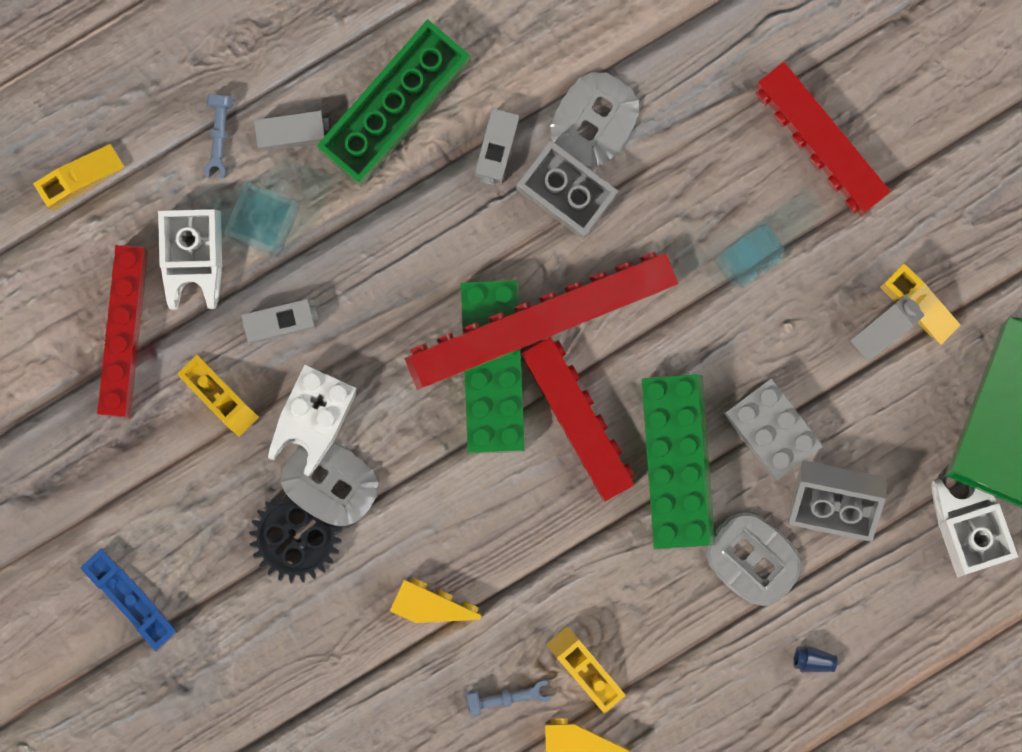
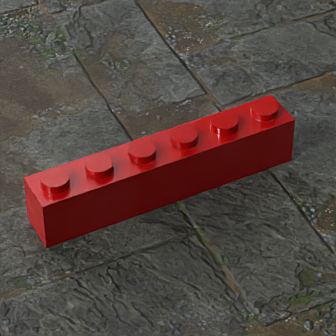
(822, 139)
(122, 331)
(577, 418)

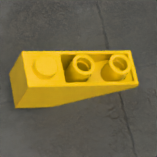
(78, 177)
(937, 320)
(424, 606)

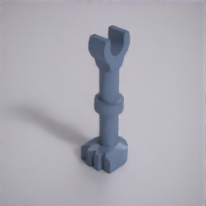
(221, 104)
(475, 703)

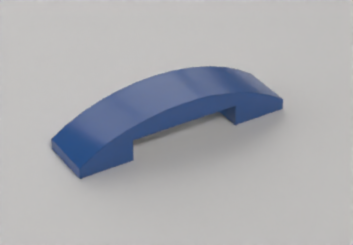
(129, 599)

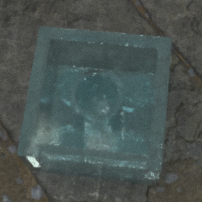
(262, 219)
(749, 255)

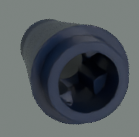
(814, 660)

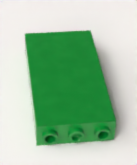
(991, 439)

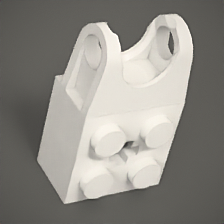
(188, 263)
(312, 427)
(968, 517)

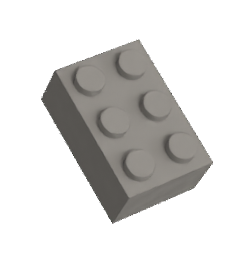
(567, 190)
(773, 430)
(837, 501)

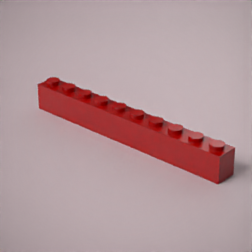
(540, 321)

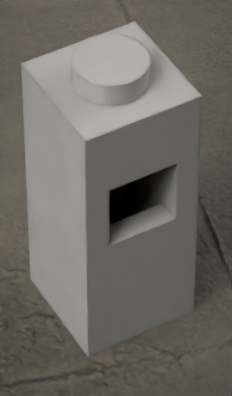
(291, 131)
(496, 147)
(280, 321)
(888, 327)

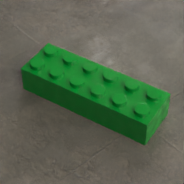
(394, 103)
(493, 387)
(678, 461)

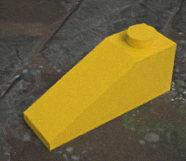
(218, 396)
(585, 669)
(570, 737)

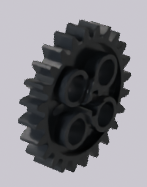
(312, 556)

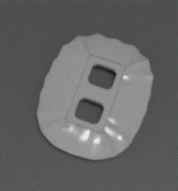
(612, 130)
(318, 497)
(767, 543)

